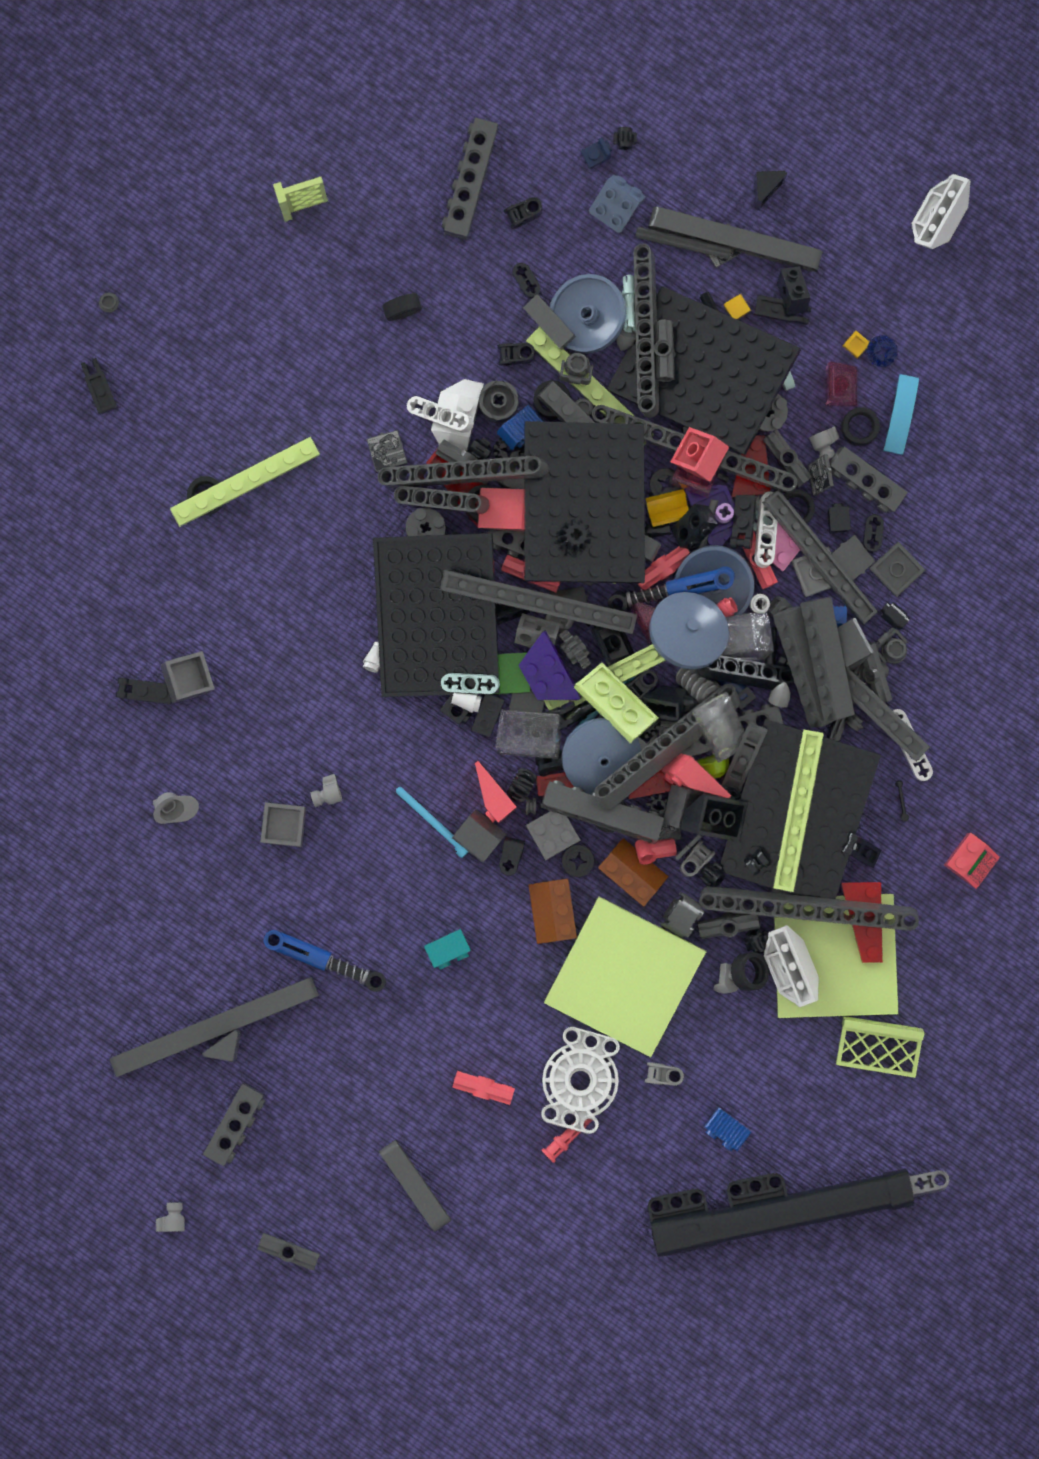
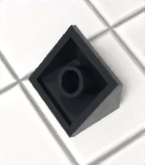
(766, 184)
(612, 644)

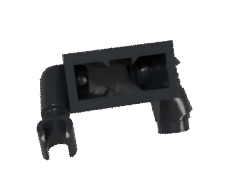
(669, 702)

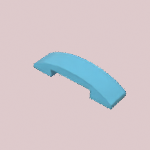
(901, 414)

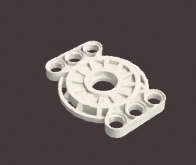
(580, 1059)

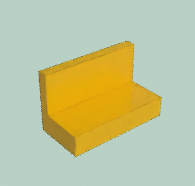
(666, 507)

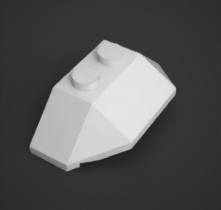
(941, 212)
(462, 398)
(791, 966)

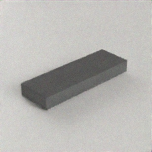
(549, 322)

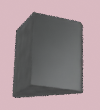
(853, 644)
(479, 835)
(226, 1048)

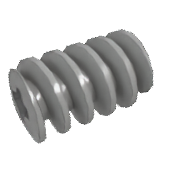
(696, 686)

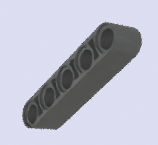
(433, 499)
(415, 1185)

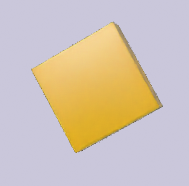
(737, 307)
(856, 344)

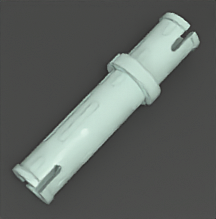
(629, 296)

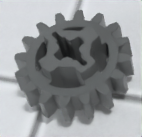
(574, 649)

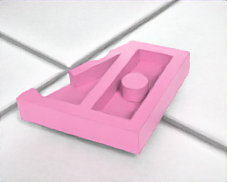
(784, 549)

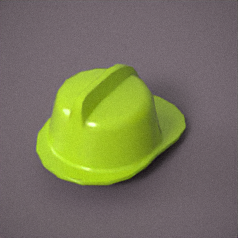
(713, 767)

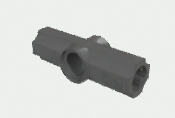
(663, 340)
(778, 447)
(453, 454)
(876, 674)
(716, 926)
(275, 1247)

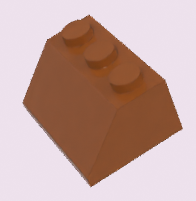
(634, 878)
(552, 911)

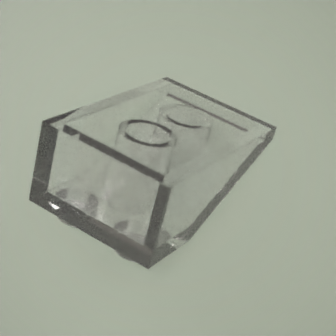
(749, 637)

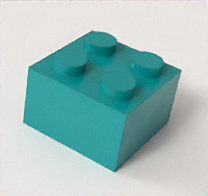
(447, 949)

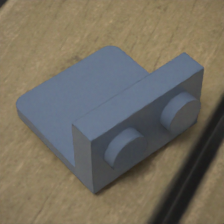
(616, 203)

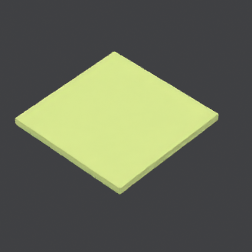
(624, 976)
(845, 982)

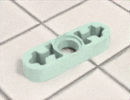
(484, 689)

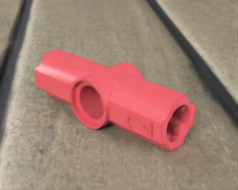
(663, 567)
(516, 568)
(764, 575)
(483, 1087)

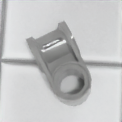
(697, 858)
(662, 1074)

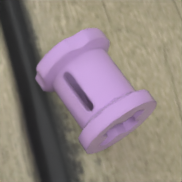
(730, 510)

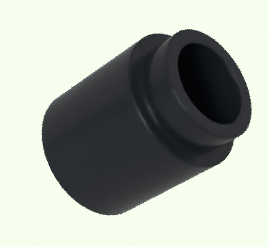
(894, 615)

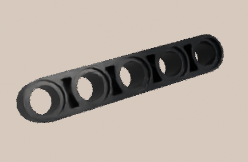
(754, 669)

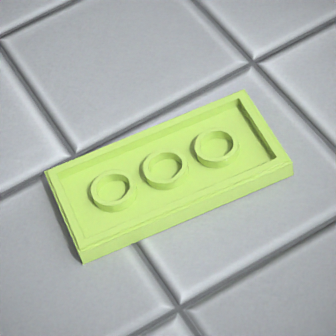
(616, 702)

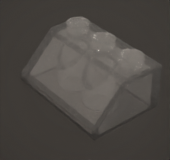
(720, 726)
(529, 734)

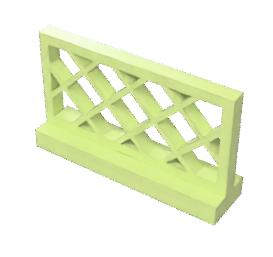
(300, 196)
(878, 1029)

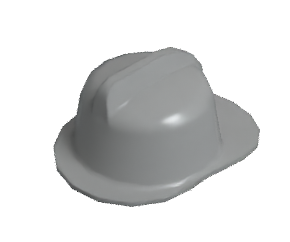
(174, 808)

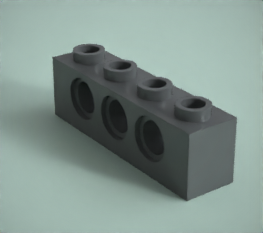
(893, 493)
(214, 1149)

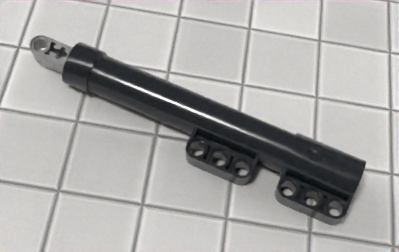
(774, 1210)

